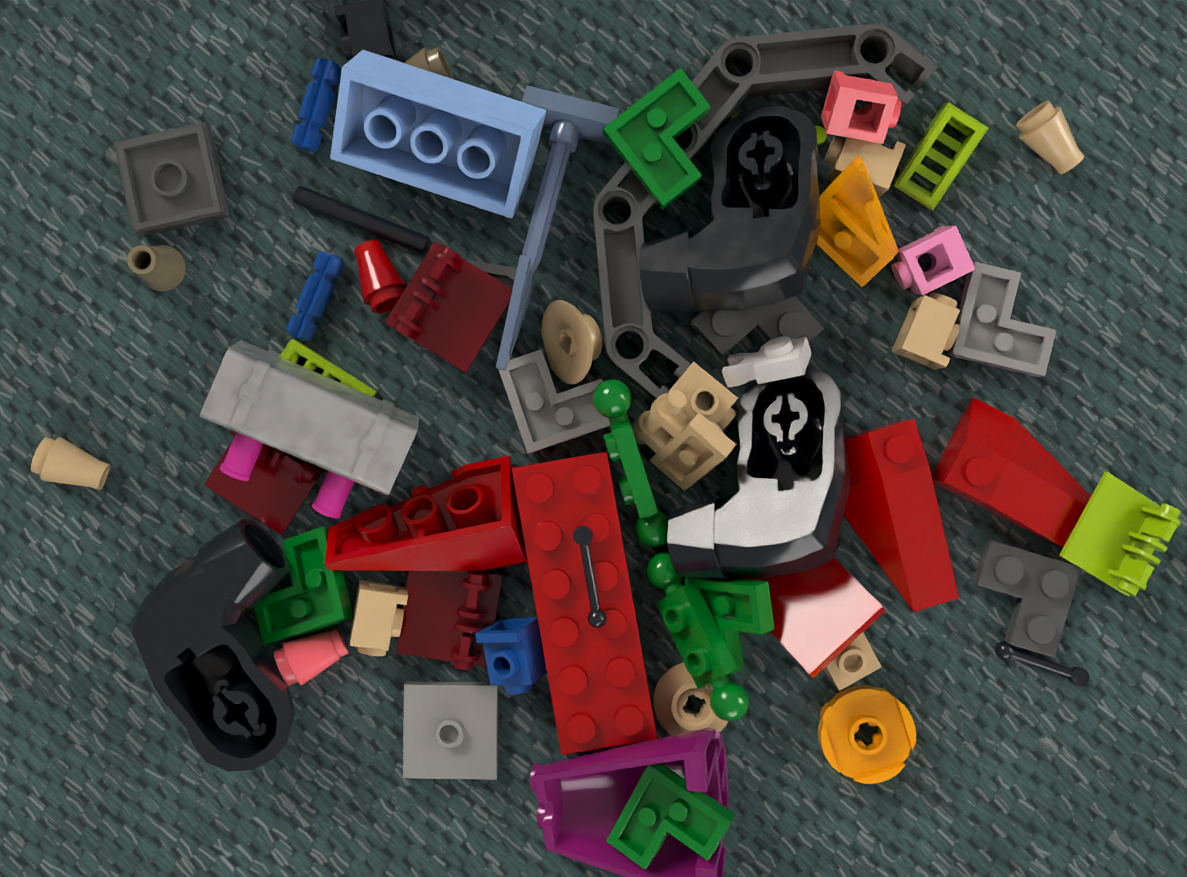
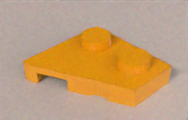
(855, 225)

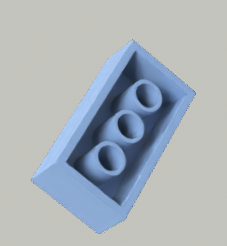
(435, 133)

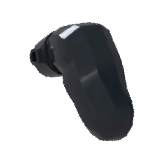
(759, 225)
(789, 488)
(210, 655)

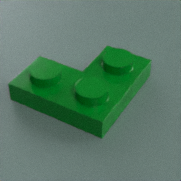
(647, 135)
(314, 600)
(737, 607)
(664, 807)

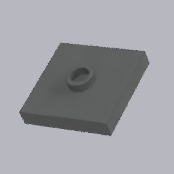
(171, 179)

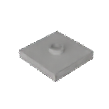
(450, 730)

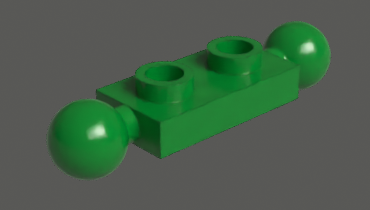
(612, 401)
(698, 638)

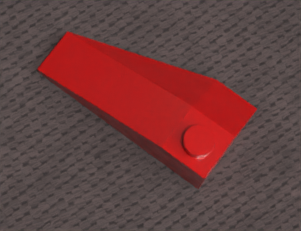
(898, 512)

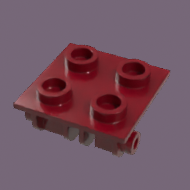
(450, 306)
(274, 489)
(446, 613)

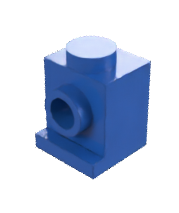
(513, 653)

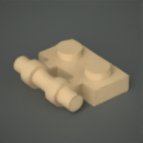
(681, 446)

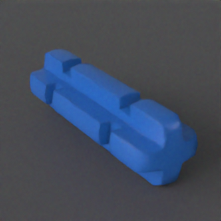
(316, 105)
(315, 296)

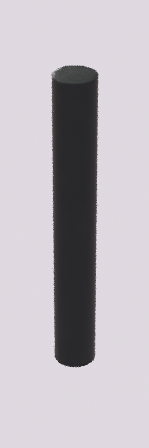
(361, 219)

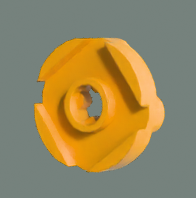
(890, 746)

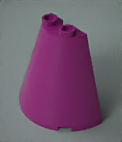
(588, 793)

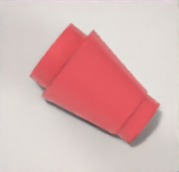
(309, 656)

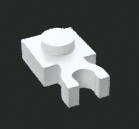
(775, 361)

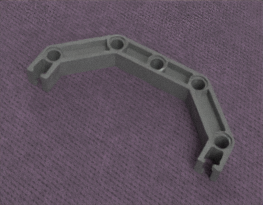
(775, 66)

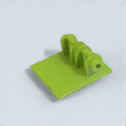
(1119, 535)

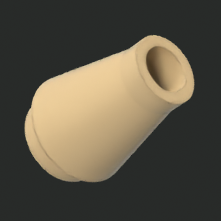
(1050, 137)
(67, 464)

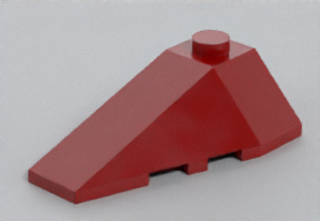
(1010, 474)
(450, 527)

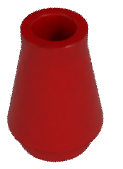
(378, 277)

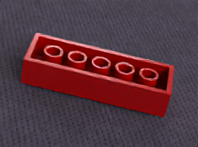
(591, 671)

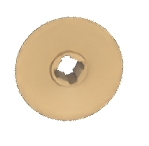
(570, 341)
(671, 696)

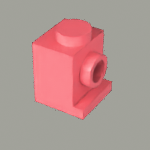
(866, 123)

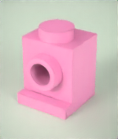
(948, 258)

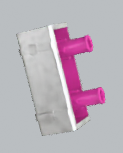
(310, 419)

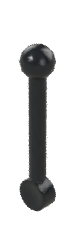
(583, 536)
(1076, 675)

